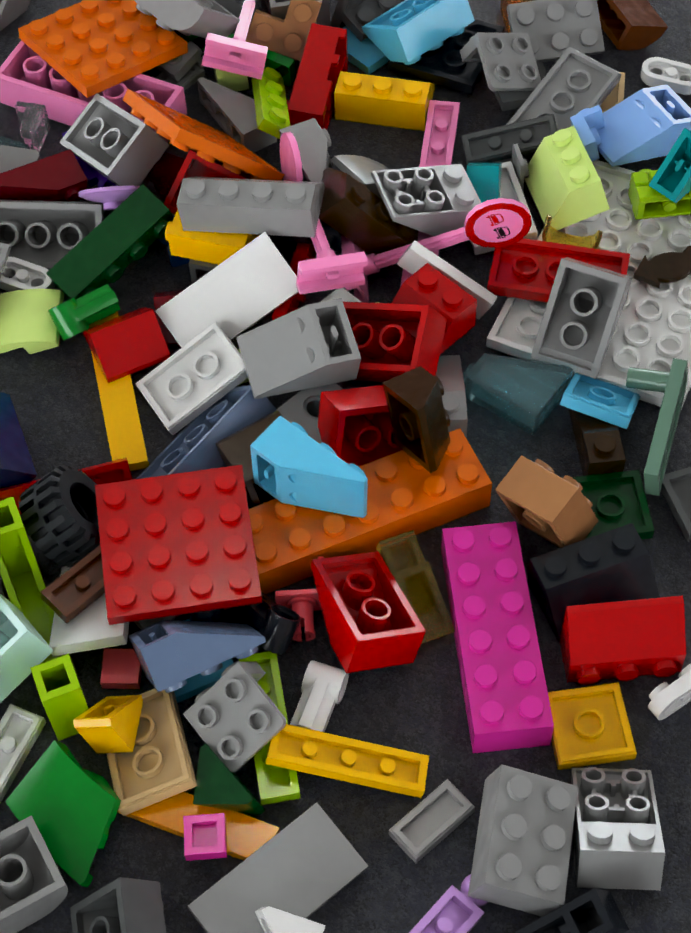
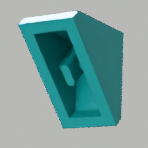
(674, 174)
(485, 179)

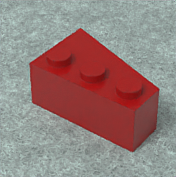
(318, 74)

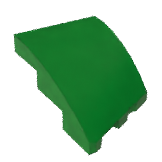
(68, 807)

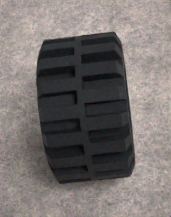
(62, 515)

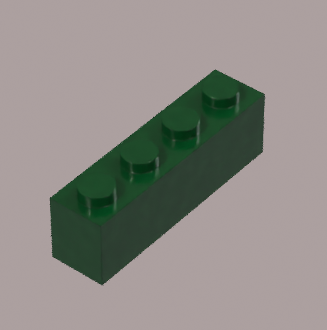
(112, 245)

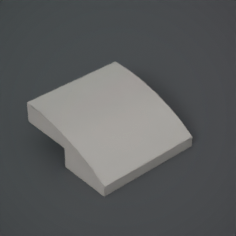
(359, 169)

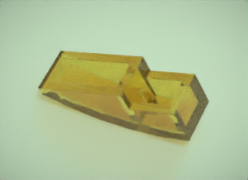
(417, 583)

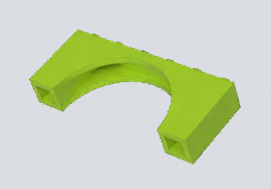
(23, 581)

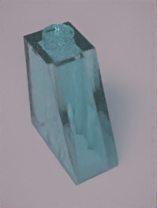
(517, 388)

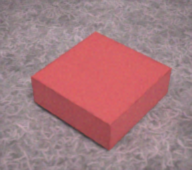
(120, 669)

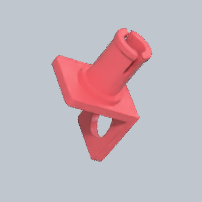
(304, 603)

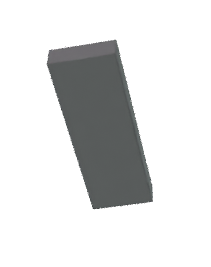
(496, 143)

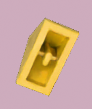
(111, 724)

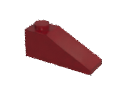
(46, 179)

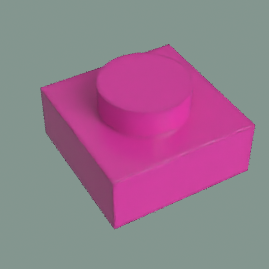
(205, 836)

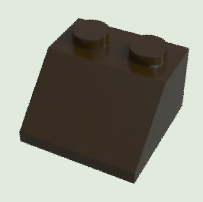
(418, 416)

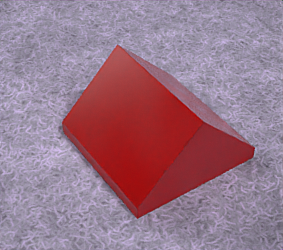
(127, 343)

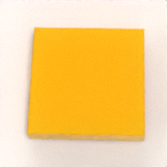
(590, 726)

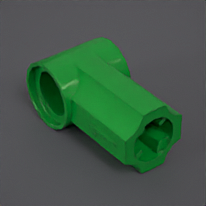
(77, 314)

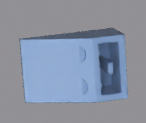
(643, 126)

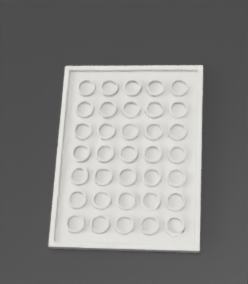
(653, 319)

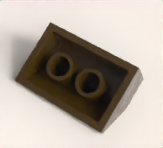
(361, 215)

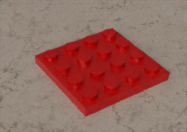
(176, 544)

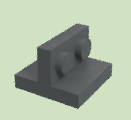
(358, 13)

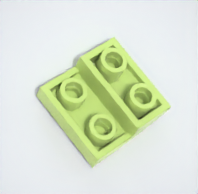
(27, 320)

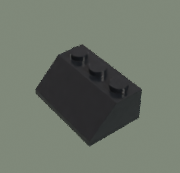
(591, 572)

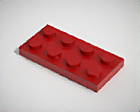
(530, 267)

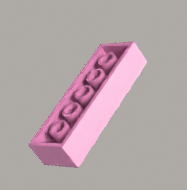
(32, 80)

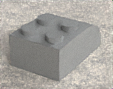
(190, 16)
(28, 877)

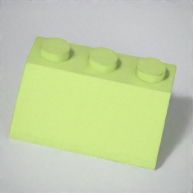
(565, 180)

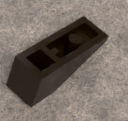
(597, 444)

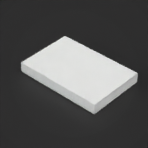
(193, 378)
(87, 630)

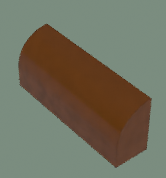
(630, 23)

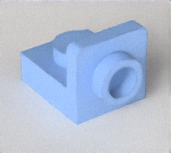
(586, 124)

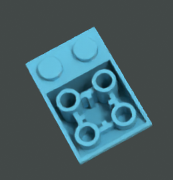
(305, 472)

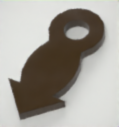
(664, 268)

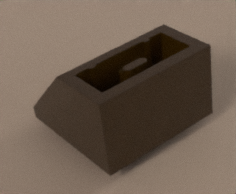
(236, 451)

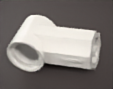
(321, 690)

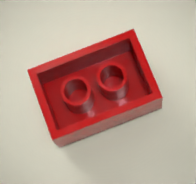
(395, 338)

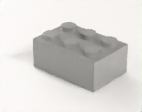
(523, 841)

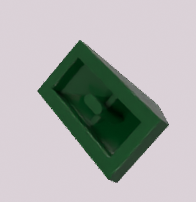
(221, 787)

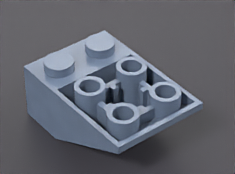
(180, 649)

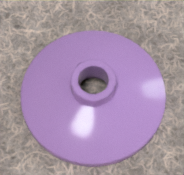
(110, 196)

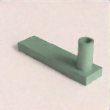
(673, 386)

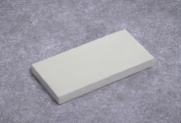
(232, 293)

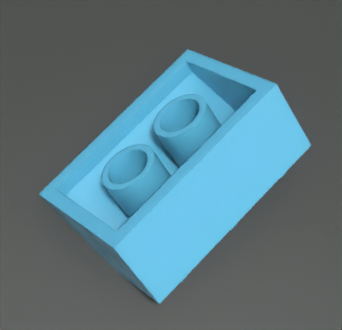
(417, 27)

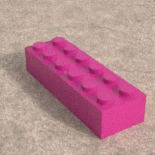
(496, 638)

